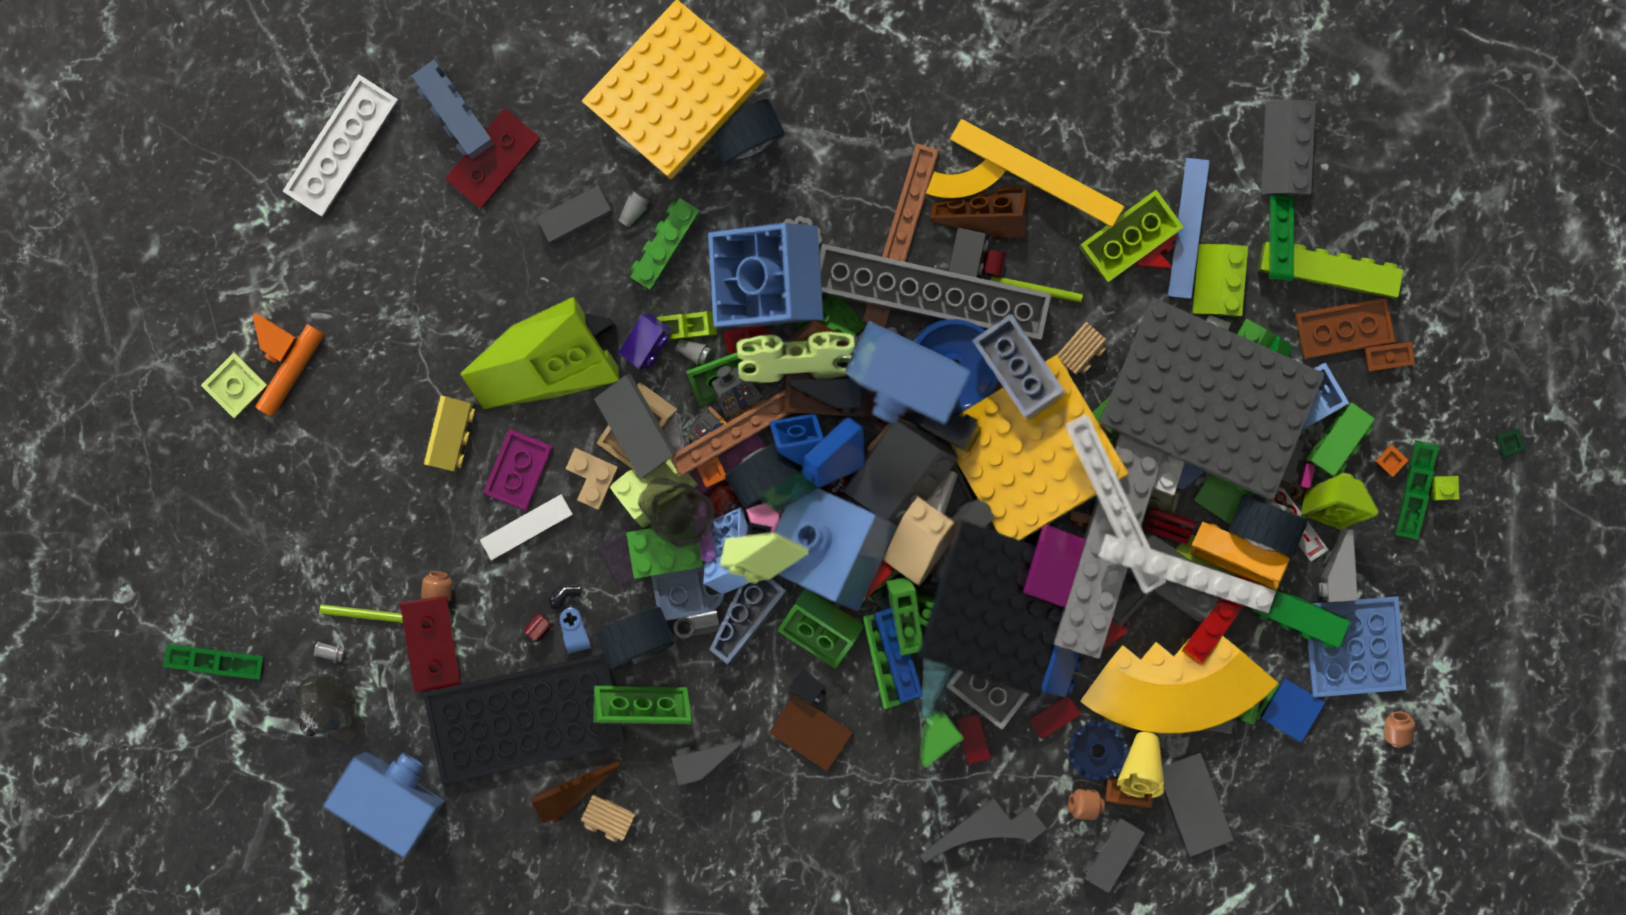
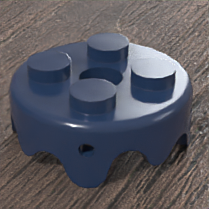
(1114, 754)

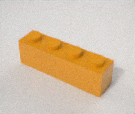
(1239, 556)

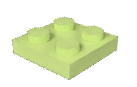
(234, 385)

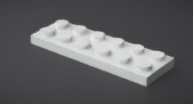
(340, 145)

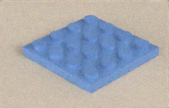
(1370, 654)

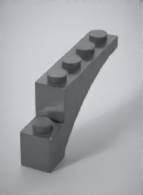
(985, 822)

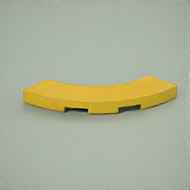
(965, 183)

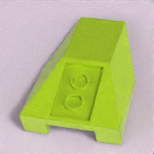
(541, 360)

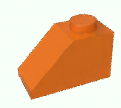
(273, 339)

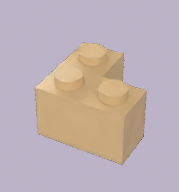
(598, 477)

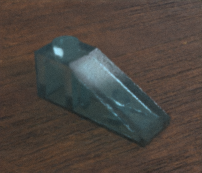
(933, 679)

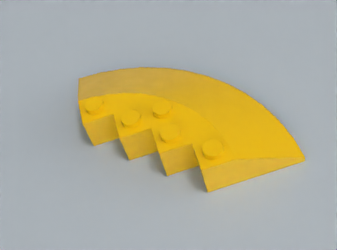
(1175, 692)

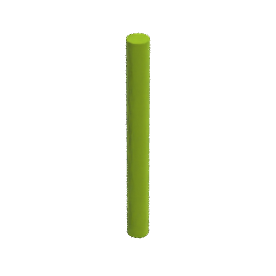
(1055, 293)
(361, 613)

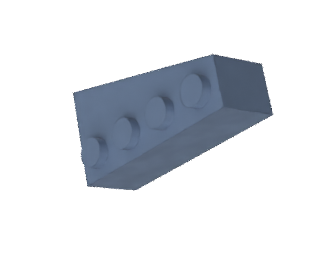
(452, 109)
(745, 617)

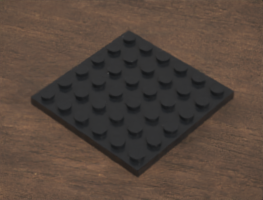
(984, 618)

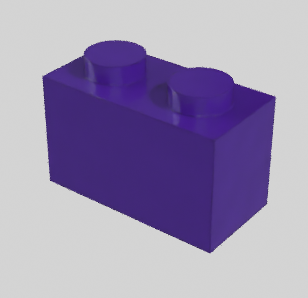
(645, 341)

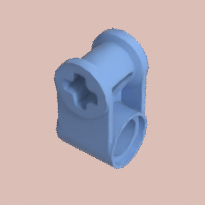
(574, 635)

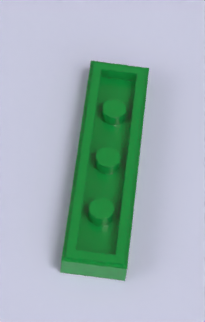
(1281, 237)

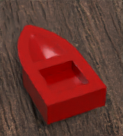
(734, 336)

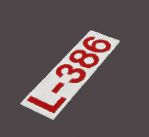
(1310, 541)

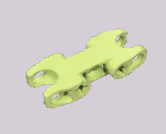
(775, 358)

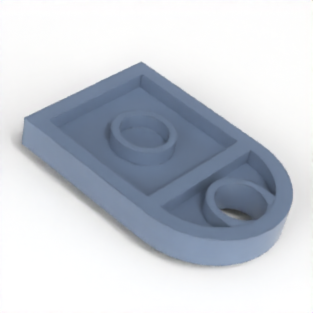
(684, 594)

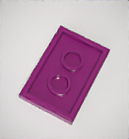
(517, 469)
(1054, 566)

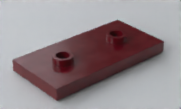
(487, 172)
(430, 643)

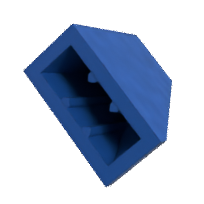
(836, 454)

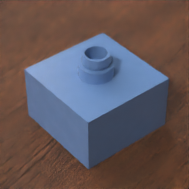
(765, 275)
(905, 375)
(842, 544)
(386, 801)

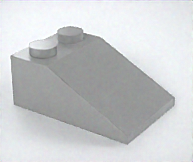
(1339, 575)

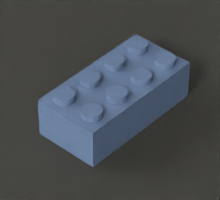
(1019, 367)

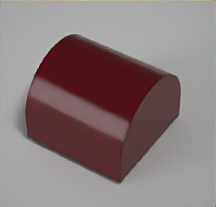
(993, 263)
(538, 627)

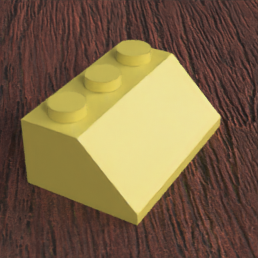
(449, 434)

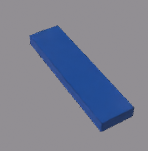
(900, 666)

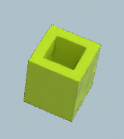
(1445, 488)

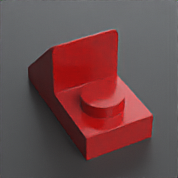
(1155, 259)

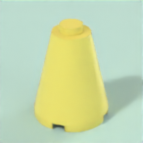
(1143, 767)

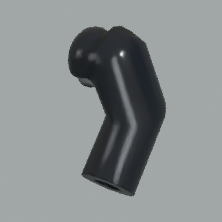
(561, 592)

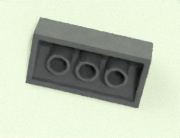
(1288, 147)
(1189, 600)

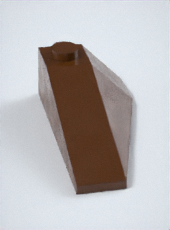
(995, 214)
(561, 798)

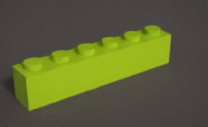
(1341, 271)

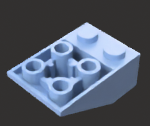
(1328, 397)
(723, 527)

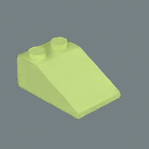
(630, 486)
(760, 556)

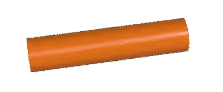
(289, 370)

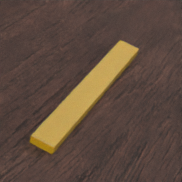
(1037, 173)

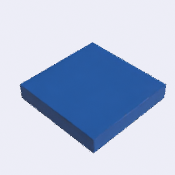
(1292, 710)

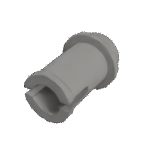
(329, 652)

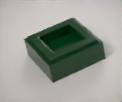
(1510, 443)

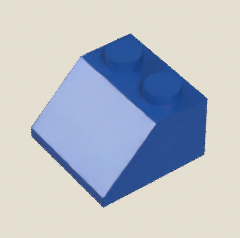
(796, 436)
(1060, 671)

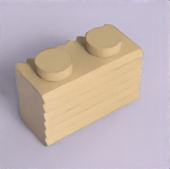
(1081, 349)
(608, 818)

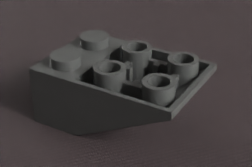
(697, 763)

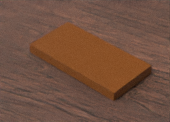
(1344, 328)

